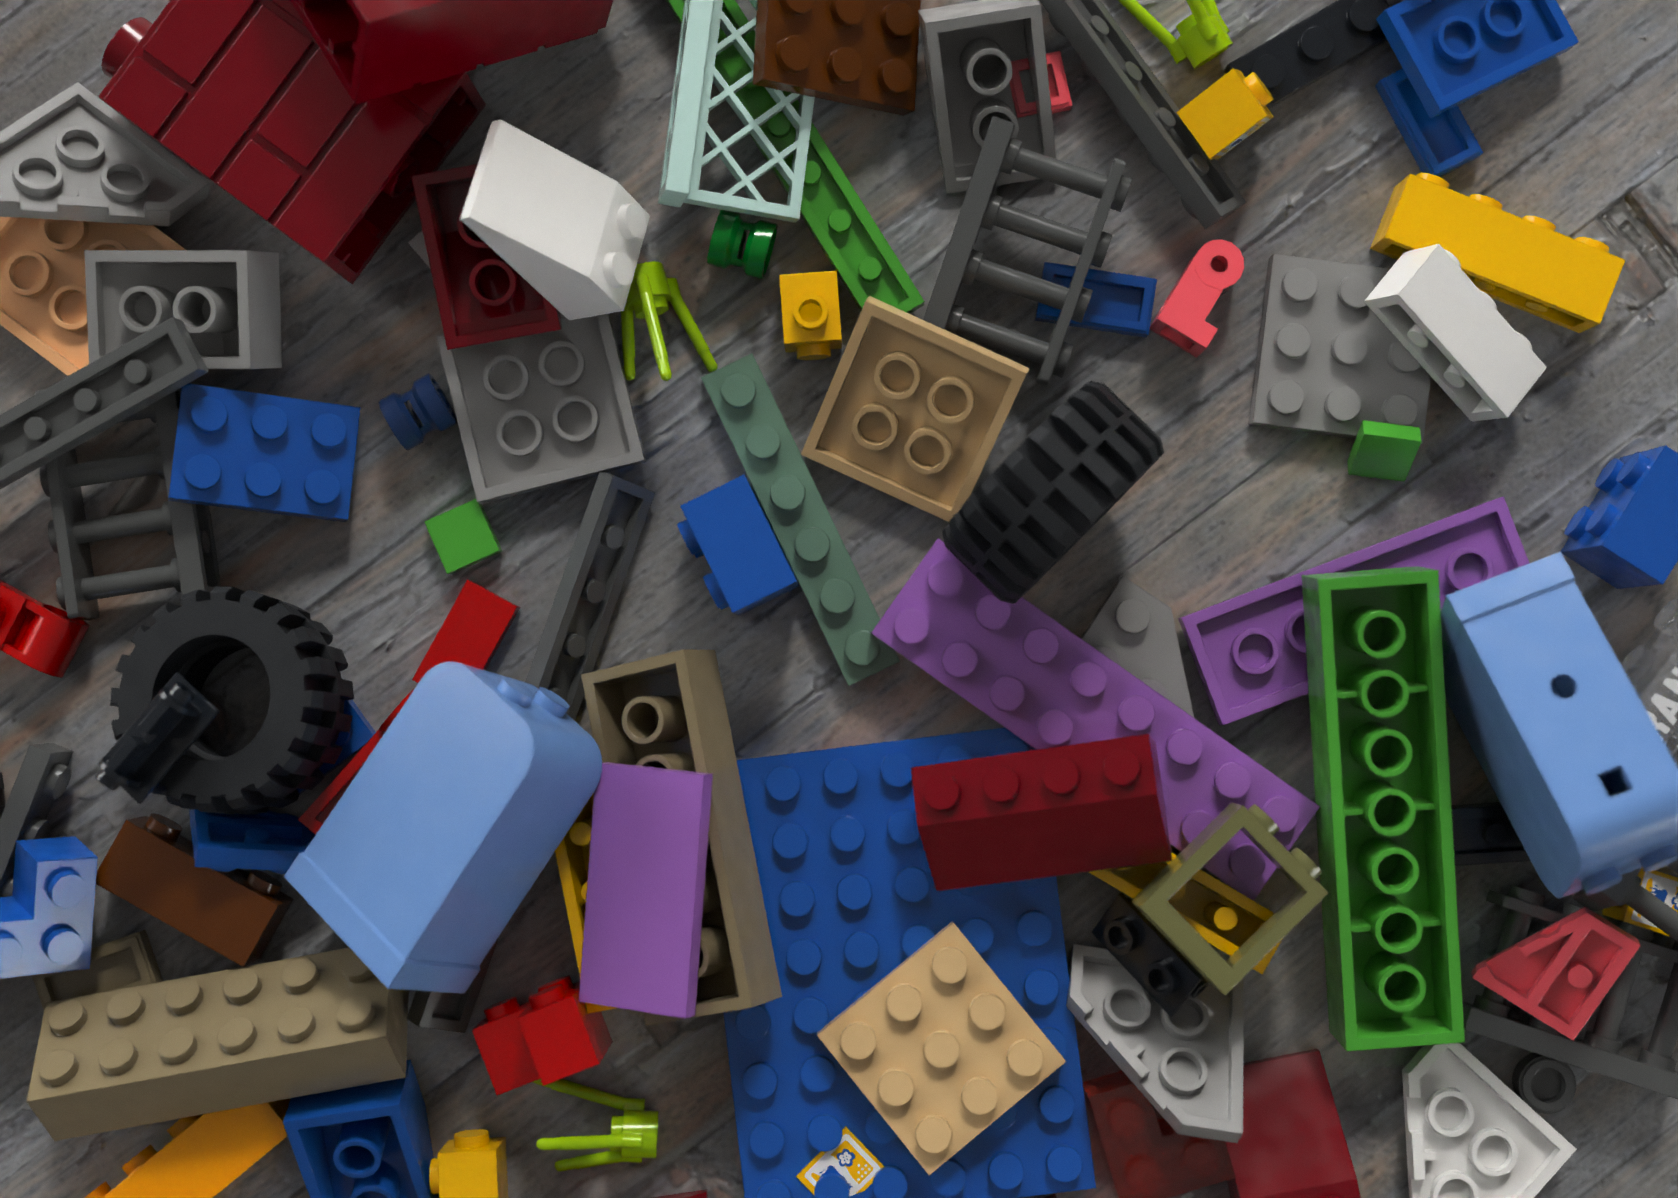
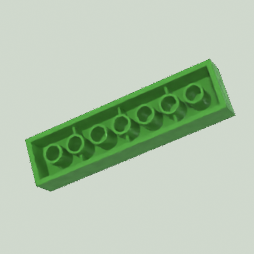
(1383, 807)

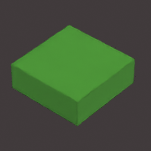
(1384, 450)
(463, 536)

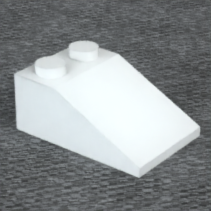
(556, 222)

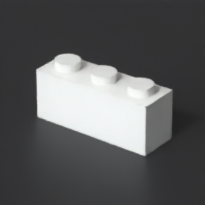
(1456, 333)

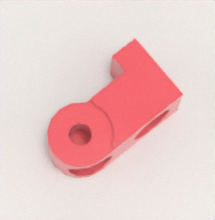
(1203, 281)

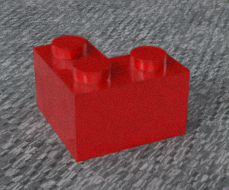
(541, 1037)

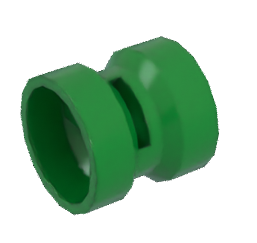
(729, 241)

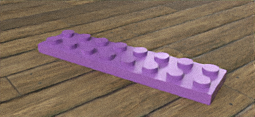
(1066, 692)

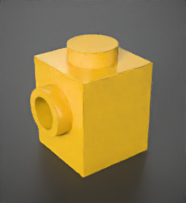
(810, 314)
(470, 1167)

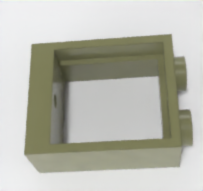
(1191, 945)

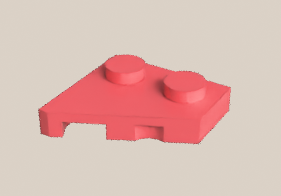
(1561, 969)

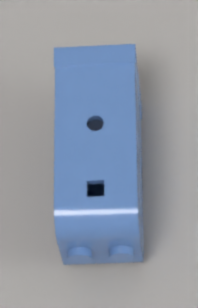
(1559, 729)
(448, 826)

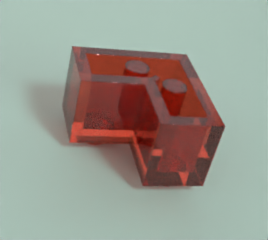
(1145, 1153)

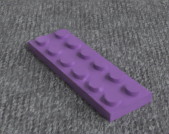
(1256, 645)

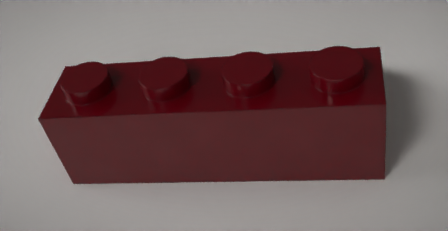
(1042, 813)

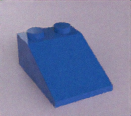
(363, 1140)

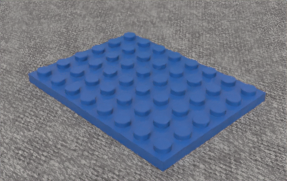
(843, 910)

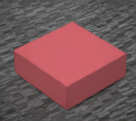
(1058, 86)

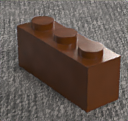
(221, 910)

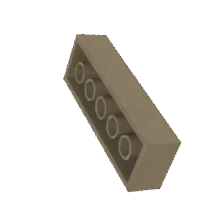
(675, 717)
(215, 1043)

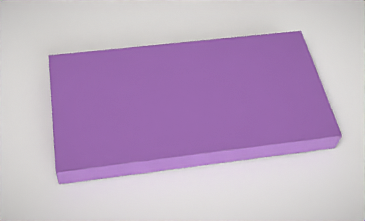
(646, 889)

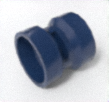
(428, 403)

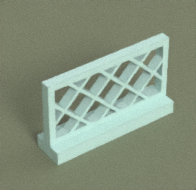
(689, 118)

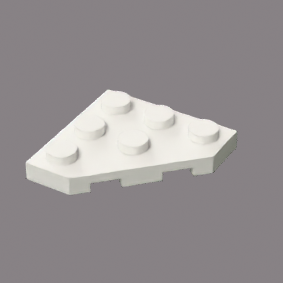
(1472, 1131)

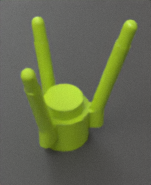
(1202, 33)
(648, 299)
(631, 1136)

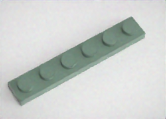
(799, 518)

